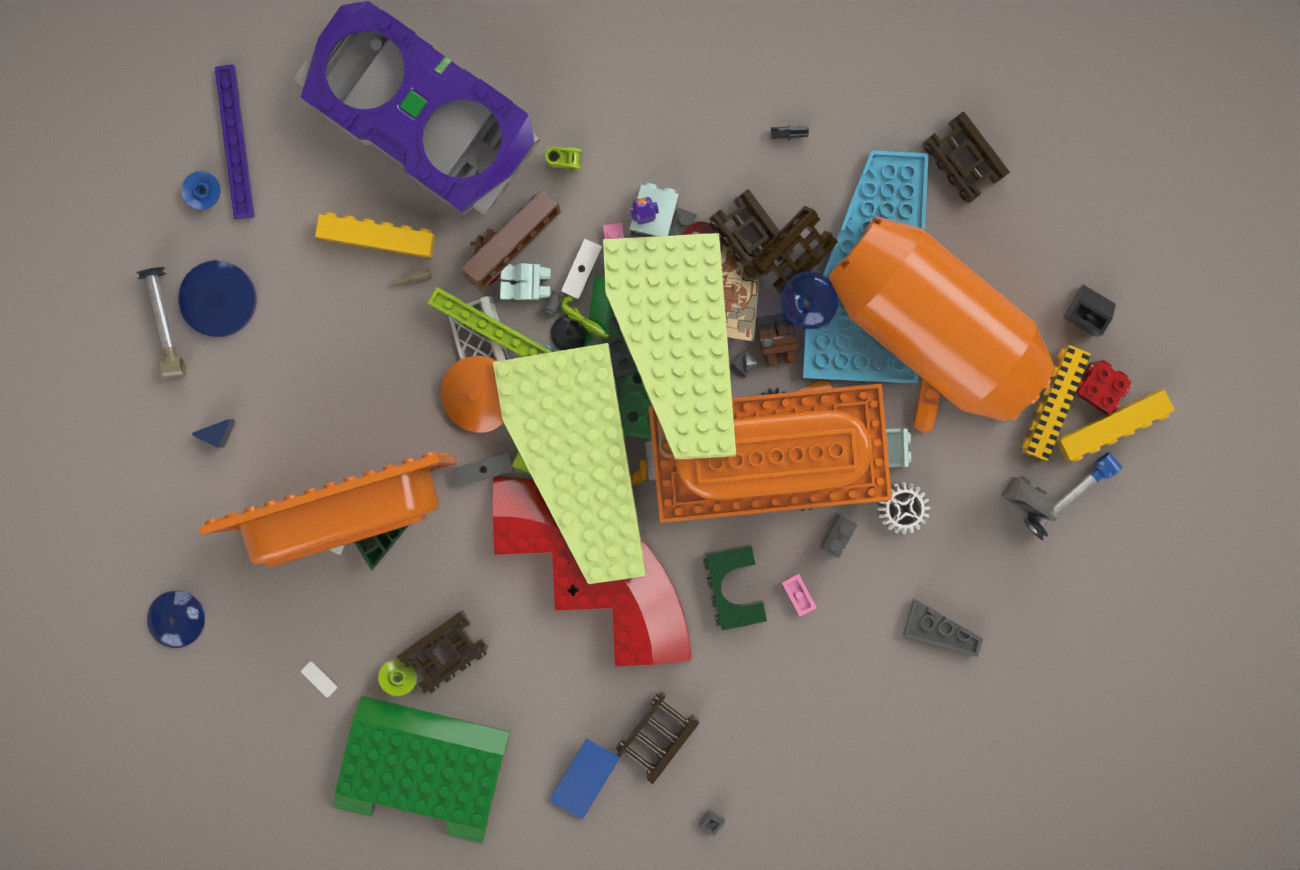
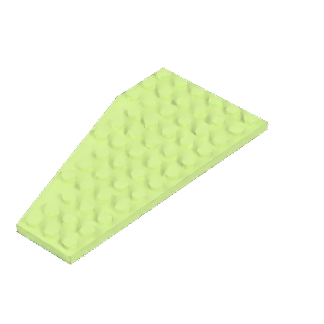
(675, 328)
(573, 443)

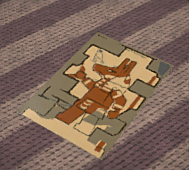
(739, 295)

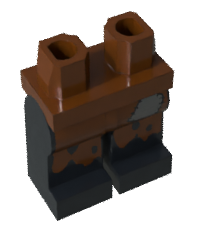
(781, 343)

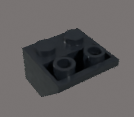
(1090, 311)

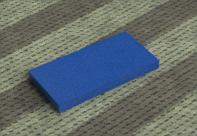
(584, 778)

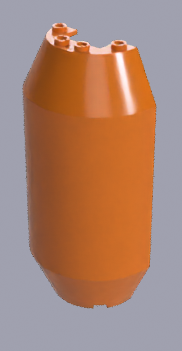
(943, 320)

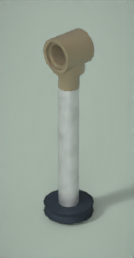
(172, 365)

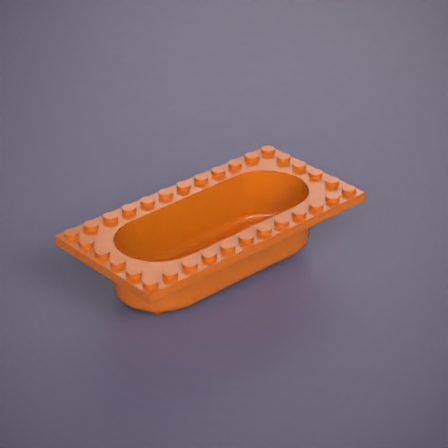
(788, 456)
(337, 512)

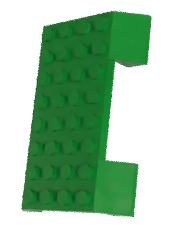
(421, 766)

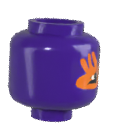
(644, 210)

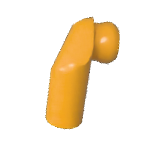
(640, 475)

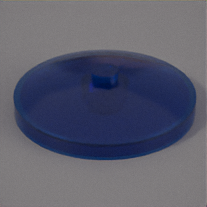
(217, 298)

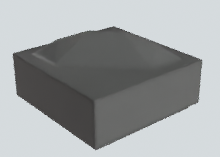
(745, 363)
(711, 822)

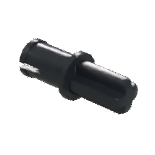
(789, 132)

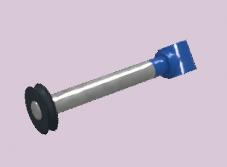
(1104, 467)

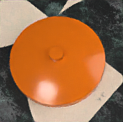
(472, 394)

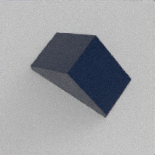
(216, 434)

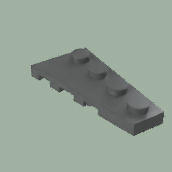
(936, 629)

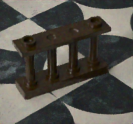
(676, 739)

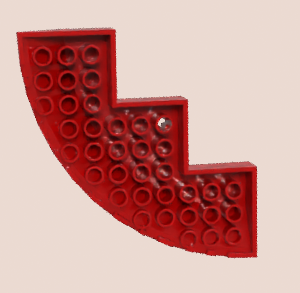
(646, 609)

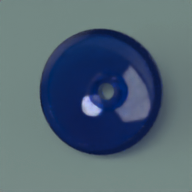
(820, 295)
(187, 617)

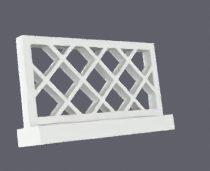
(487, 307)

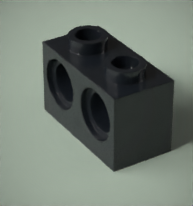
(618, 357)

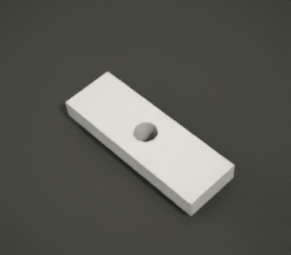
(587, 258)

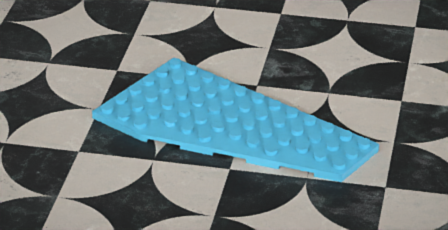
(890, 188)

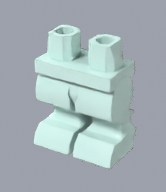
(529, 286)

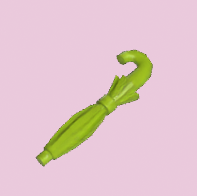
(575, 315)

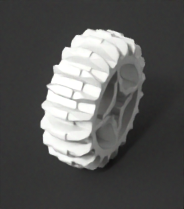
(899, 515)

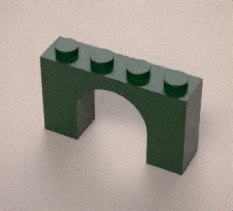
(731, 614)

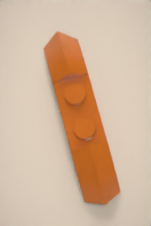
(926, 407)

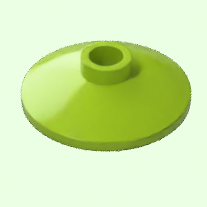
(396, 669)

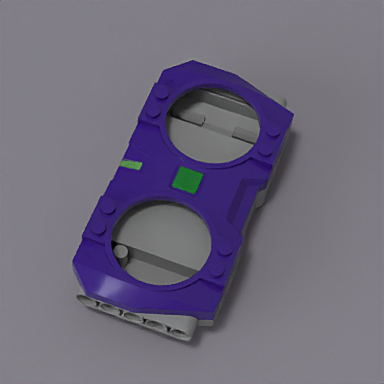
(417, 107)

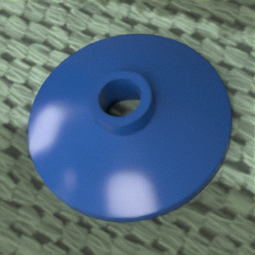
(192, 190)

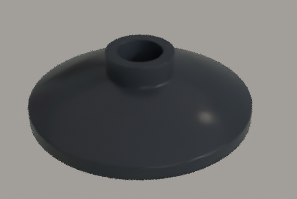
(559, 335)

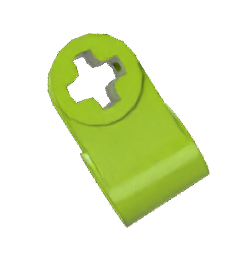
(565, 158)

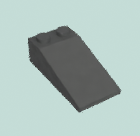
(1029, 499)

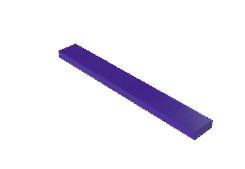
(234, 141)

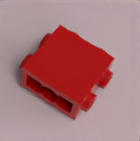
(1103, 386)

